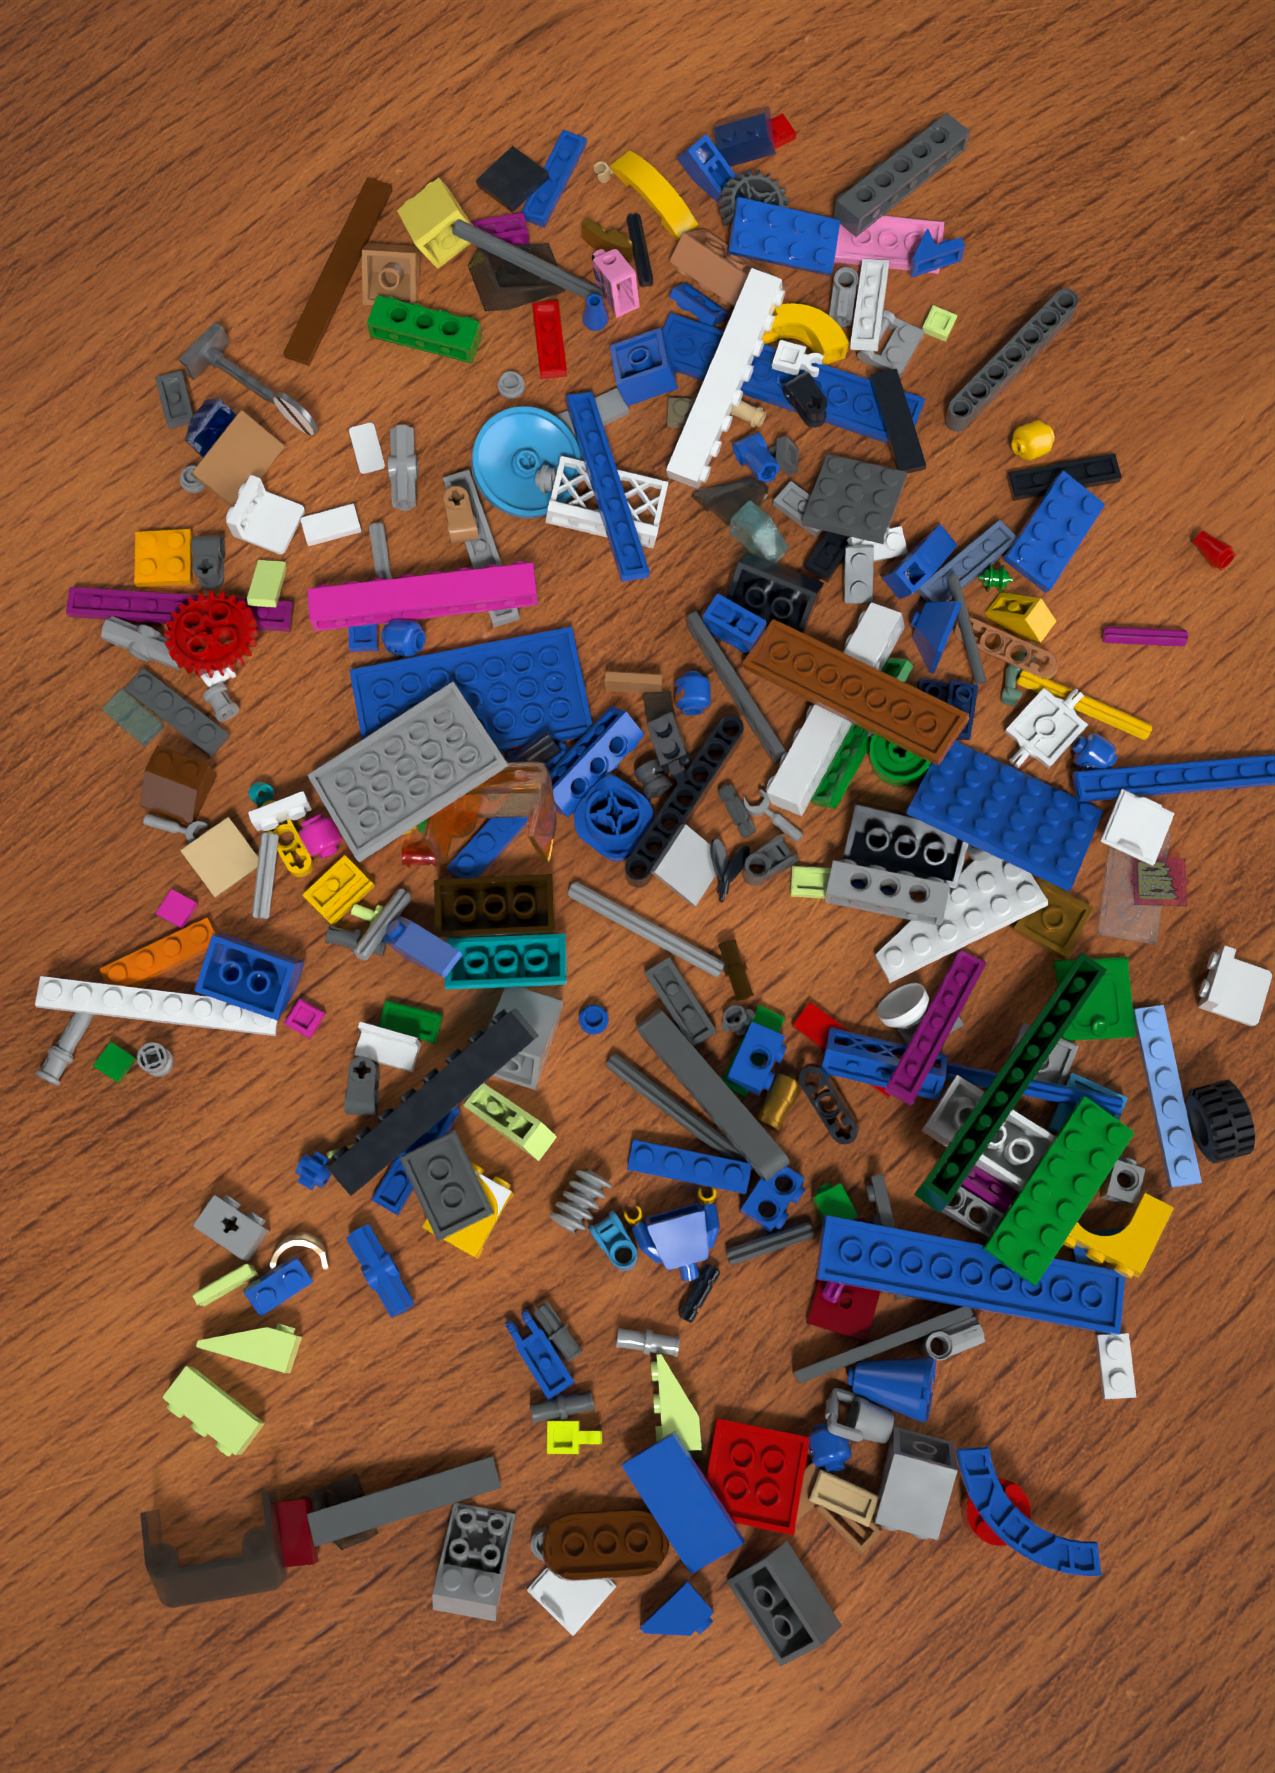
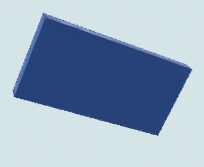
(683, 1502)

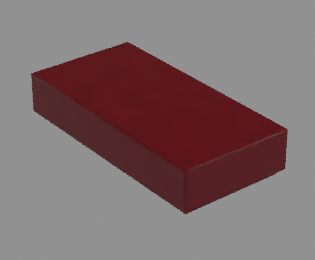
(295, 1532)

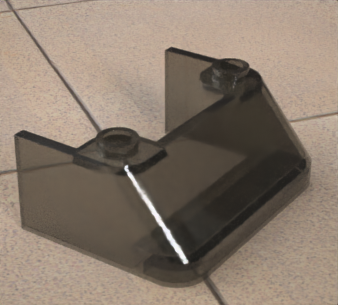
(256, 1572)

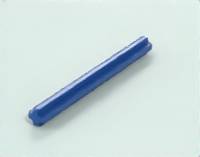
(1038, 1088)

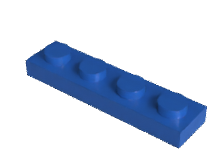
(690, 1166)

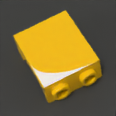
(474, 1237)

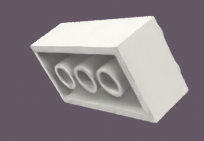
(1012, 1150)

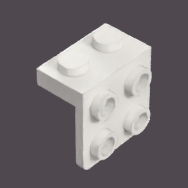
(263, 517)
(1234, 988)

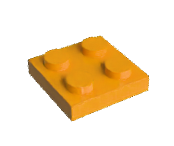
(163, 558)

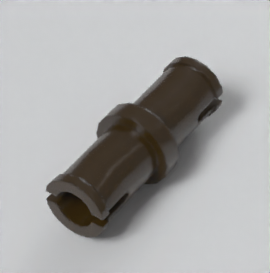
(735, 970)

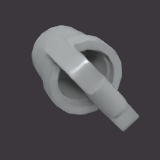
(863, 1420)

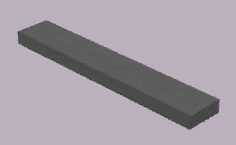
(735, 687)
(882, 1344)
(403, 1501)

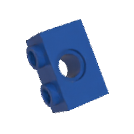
(762, 1041)

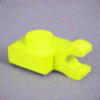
(566, 1437)

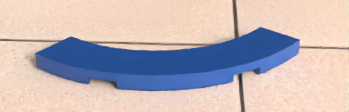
(1014, 1528)

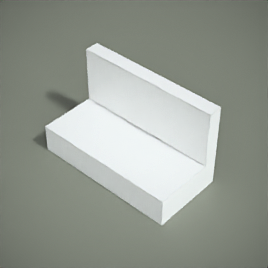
(387, 1047)

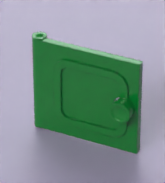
(1107, 1006)

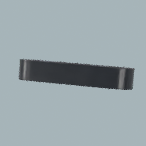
(846, 1118)

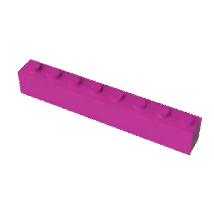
(422, 596)

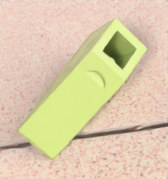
(675, 1407)

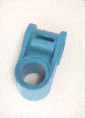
(613, 1240)

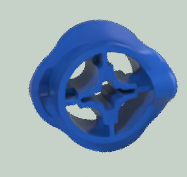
(588, 826)

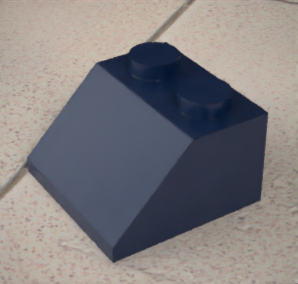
(745, 136)

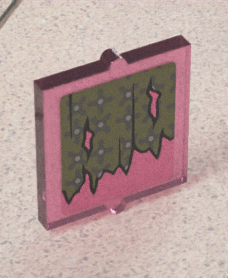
(1160, 884)

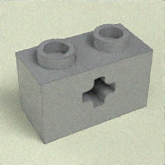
(215, 1222)

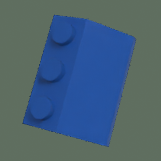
(249, 975)

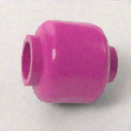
(320, 836)

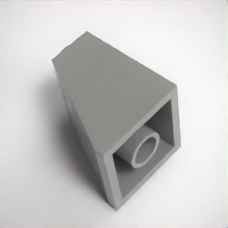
(543, 1015)
(916, 1483)

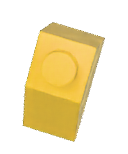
(1022, 616)

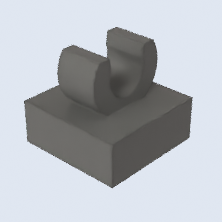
(786, 455)

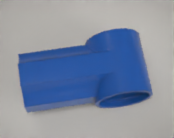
(754, 453)

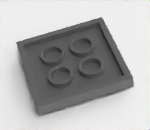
(854, 499)

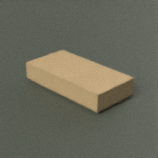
(844, 1498)

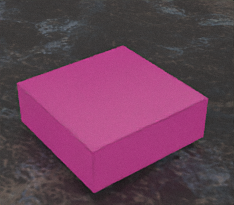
(176, 909)
(304, 1019)

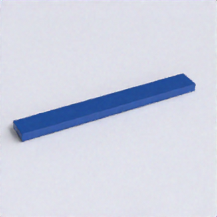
(607, 487)
(1175, 778)

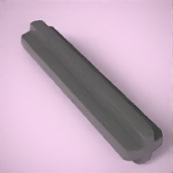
(769, 1243)

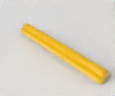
(1089, 706)

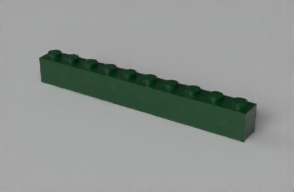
(1009, 1083)

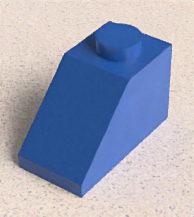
(680, 1614)

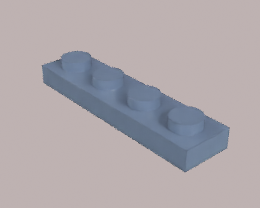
(969, 562)

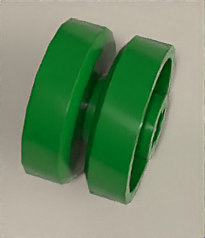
(894, 769)

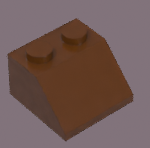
(176, 785)

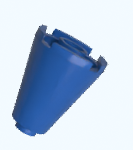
(896, 1384)

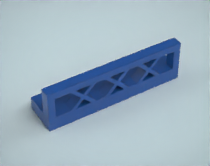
(875, 1068)

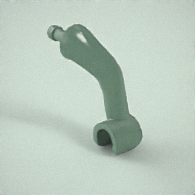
(1010, 694)

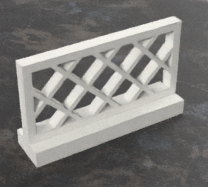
(589, 520)

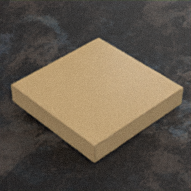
(221, 857)

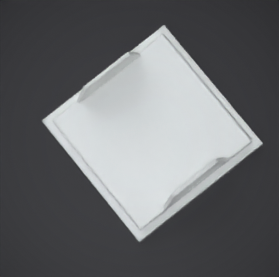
(1137, 827)
(570, 1601)

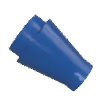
(595, 314)

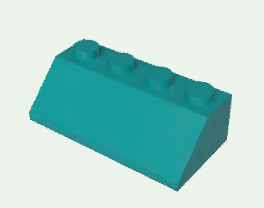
(509, 961)

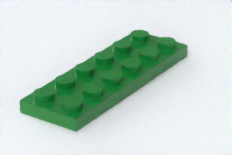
(1058, 1190)

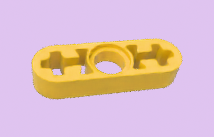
(302, 852)

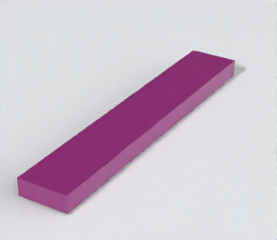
(935, 1027)

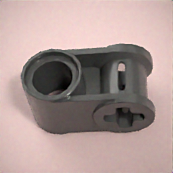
(209, 560)
(772, 857)
(361, 1093)

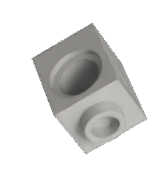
(1114, 1192)

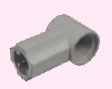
(843, 297)
(954, 1339)

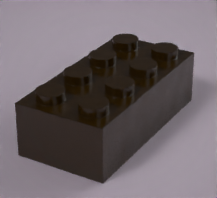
(494, 906)

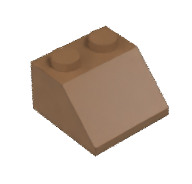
(390, 272)

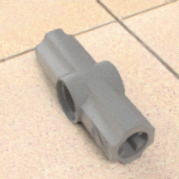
(403, 467)
(139, 641)

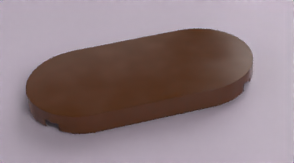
(604, 1545)

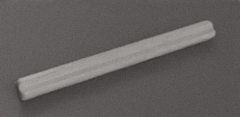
(646, 929)

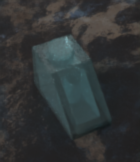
(758, 533)

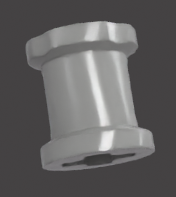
(221, 702)

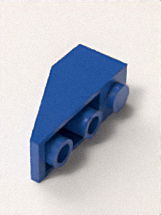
(920, 563)

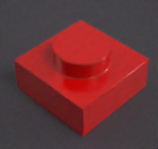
(782, 131)

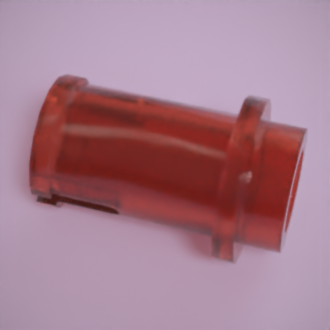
(418, 856)

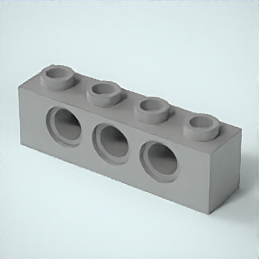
(871, 899)

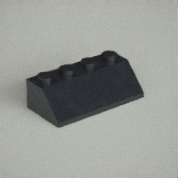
(903, 844)

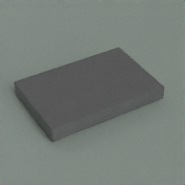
(446, 1185)

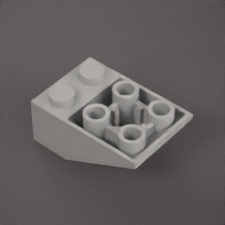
(473, 1562)

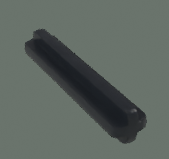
(640, 250)

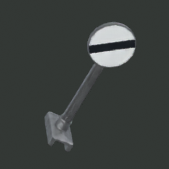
(208, 351)

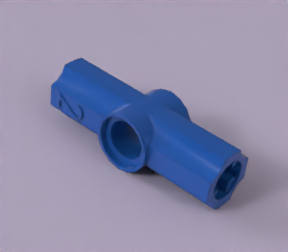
(380, 1270)

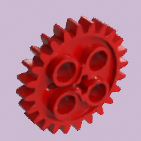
(211, 634)

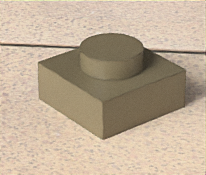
(679, 411)

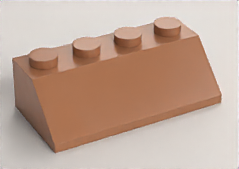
(707, 261)

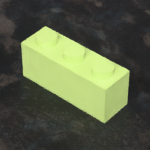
(212, 1411)

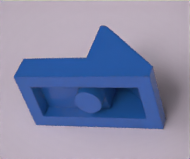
(933, 256)

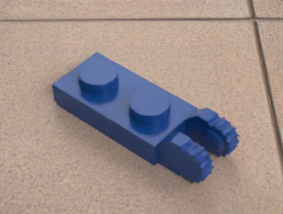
(541, 1357)

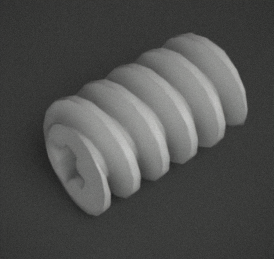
(580, 1201)

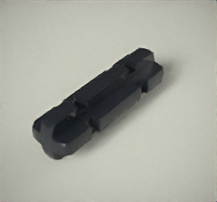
(699, 1293)

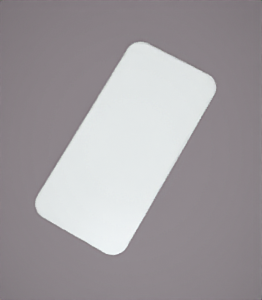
(366, 448)

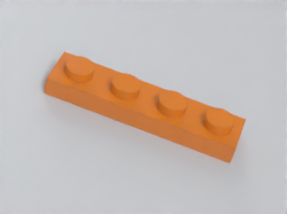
(160, 956)

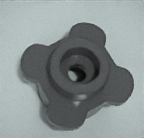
(734, 1013)

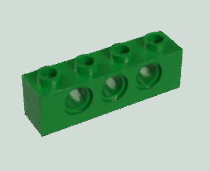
(434, 340)

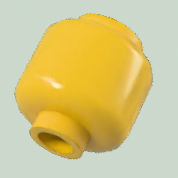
(1032, 440)

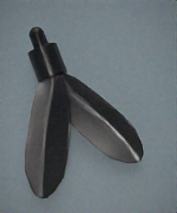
(726, 870)

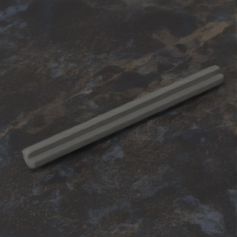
(524, 259)
(673, 1108)

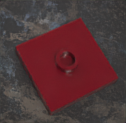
(848, 1316)

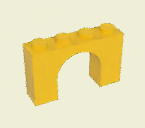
(1130, 1247)

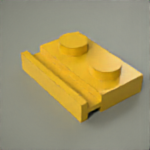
(338, 890)

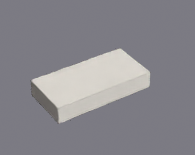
(330, 524)

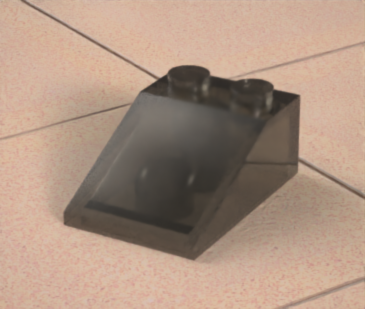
(506, 285)

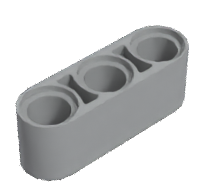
(961, 1211)

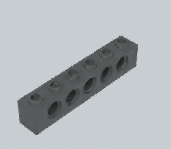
(901, 174)

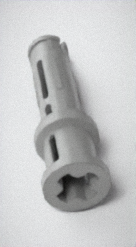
(61, 1053)

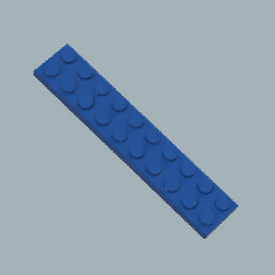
(848, 396)
(967, 1276)

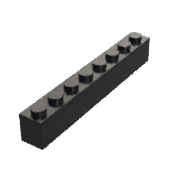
(433, 1101)

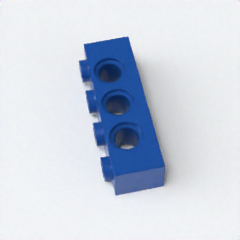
(594, 745)

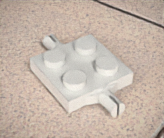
(1046, 728)

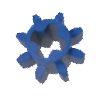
(313, 1170)

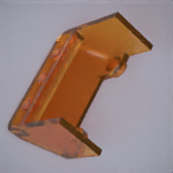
(516, 791)

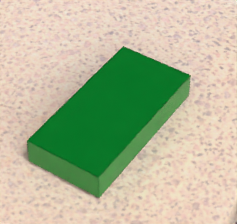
(411, 1021)

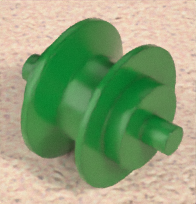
(995, 578)

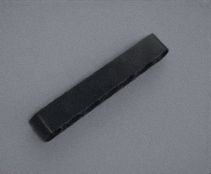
(694, 790)

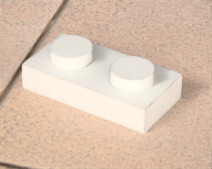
(893, 546)
(271, 815)
(1115, 1366)

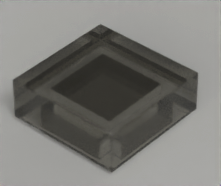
(657, 705)

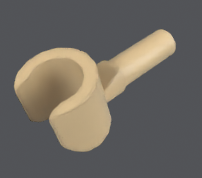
(603, 167)

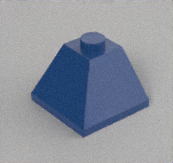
(933, 630)

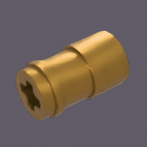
(779, 1100)

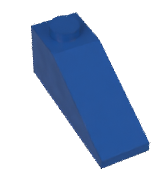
(707, 167)
(421, 946)

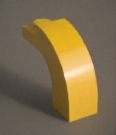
(812, 328)

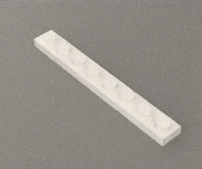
(149, 1006)

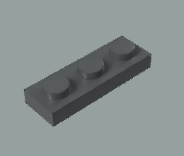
(680, 1002)

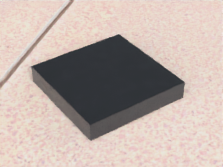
(512, 179)

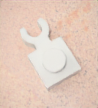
(792, 358)

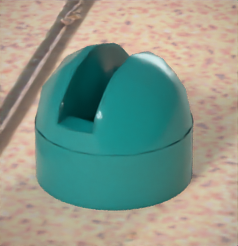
(266, 796)

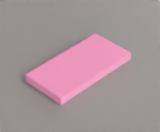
(887, 239)

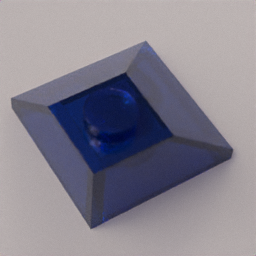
(208, 425)

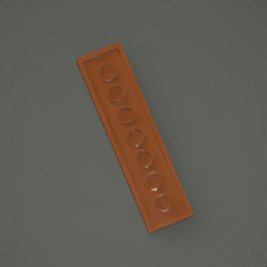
(856, 692)

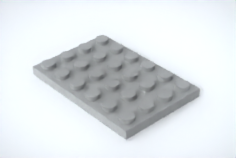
(407, 771)

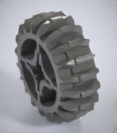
(749, 187)

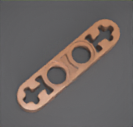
(1007, 645)

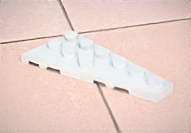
(986, 899)

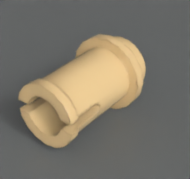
(749, 413)

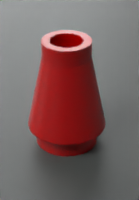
(1214, 550)

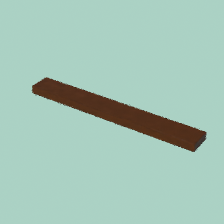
(337, 271)

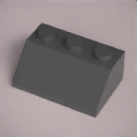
(784, 1604)

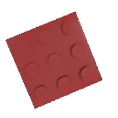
(758, 1474)

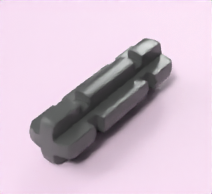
(737, 810)

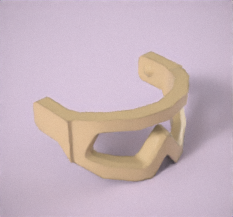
(302, 1239)

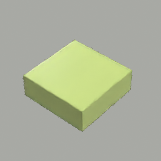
(939, 323)

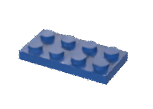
(783, 236)
(1054, 531)

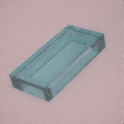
(133, 717)

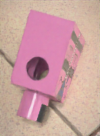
(613, 269)

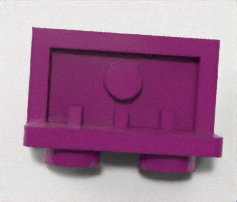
(508, 228)

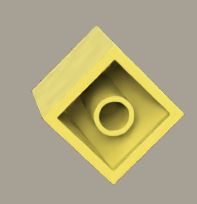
(431, 220)

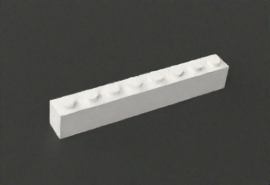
(725, 378)
(823, 731)

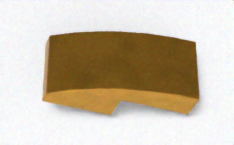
(598, 238)

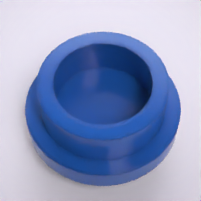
(593, 1019)

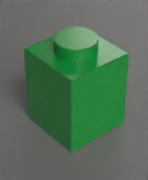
(833, 1202)

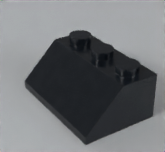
(774, 592)

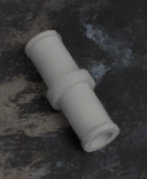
(647, 1341)

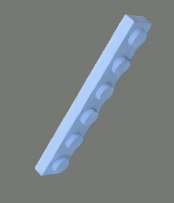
(1166, 1097)

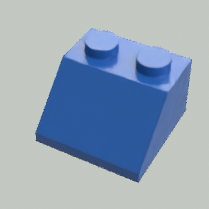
(643, 367)

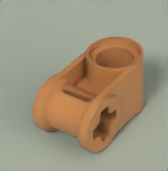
(459, 519)

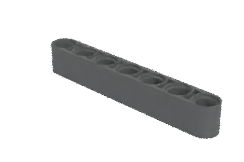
(1007, 370)
(712, 1095)

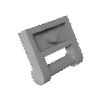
(899, 347)

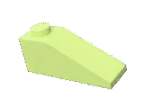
(510, 1121)
(262, 1346)

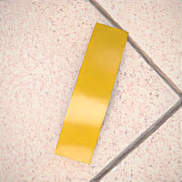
(656, 192)

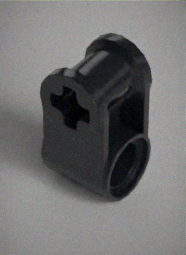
(806, 399)

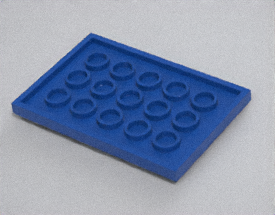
(1007, 814)

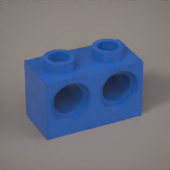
(733, 624)
(768, 1193)

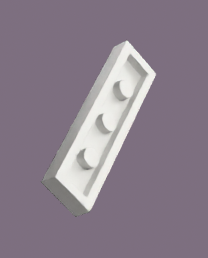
(869, 305)

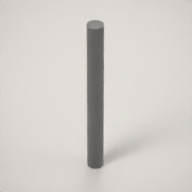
(967, 631)

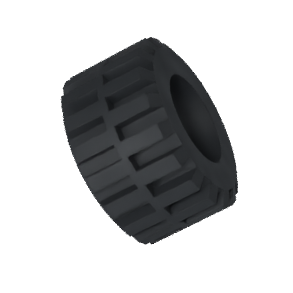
(1220, 1121)

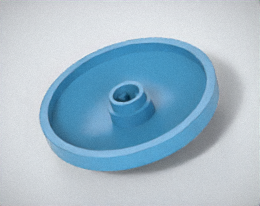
(510, 454)

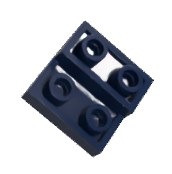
(957, 694)

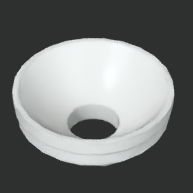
(904, 1006)

